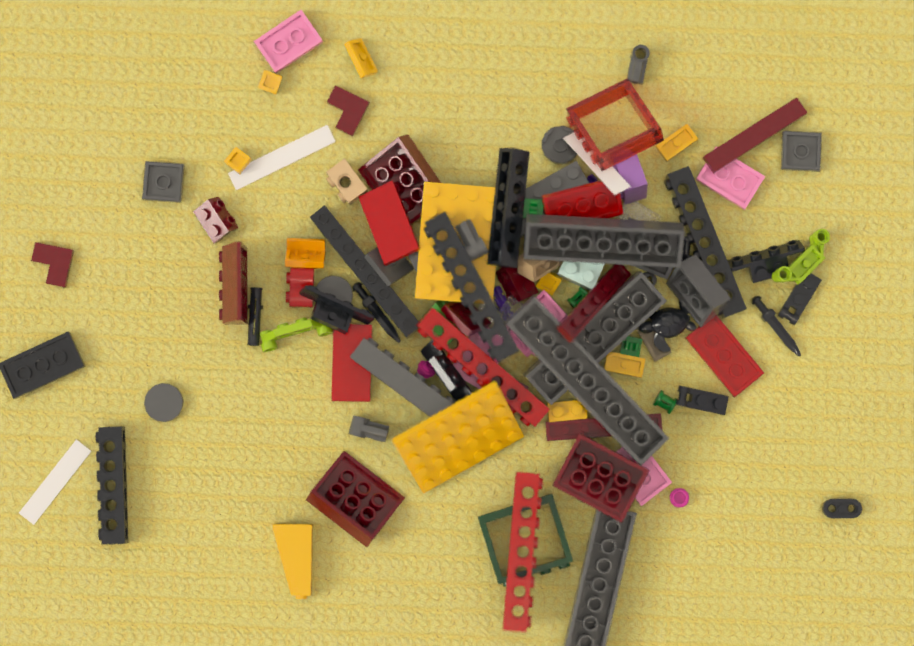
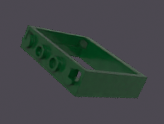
(544, 568)

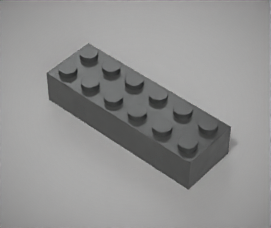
(399, 378)

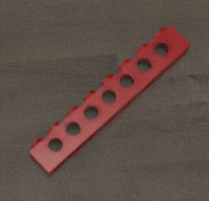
(432, 318)
(510, 621)

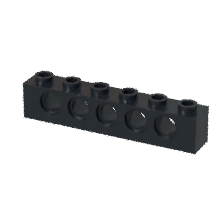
(508, 207)
(119, 494)

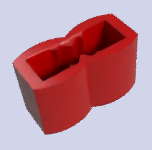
(298, 279)

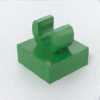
(532, 206)
(631, 346)

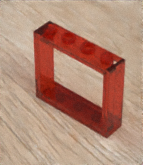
(627, 148)

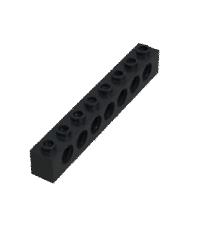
(693, 196)
(442, 223)
(363, 270)

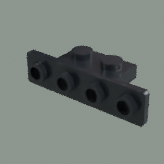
(765, 262)
(334, 312)
(446, 372)

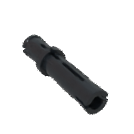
(253, 340)

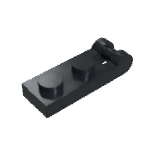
(799, 298)
(702, 400)

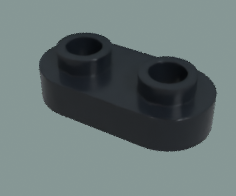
(841, 508)

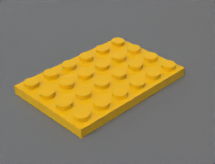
(460, 205)
(458, 437)

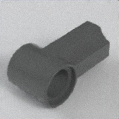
(638, 66)
(472, 242)
(365, 428)

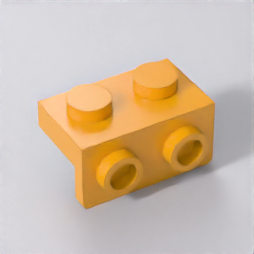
(305, 253)

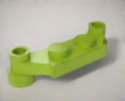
(806, 261)
(285, 330)

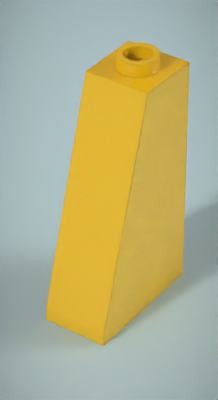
(296, 554)

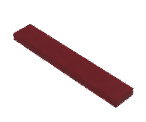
(755, 135)
(593, 302)
(589, 427)

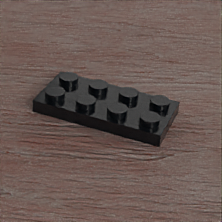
(41, 365)

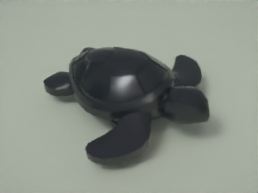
(667, 324)

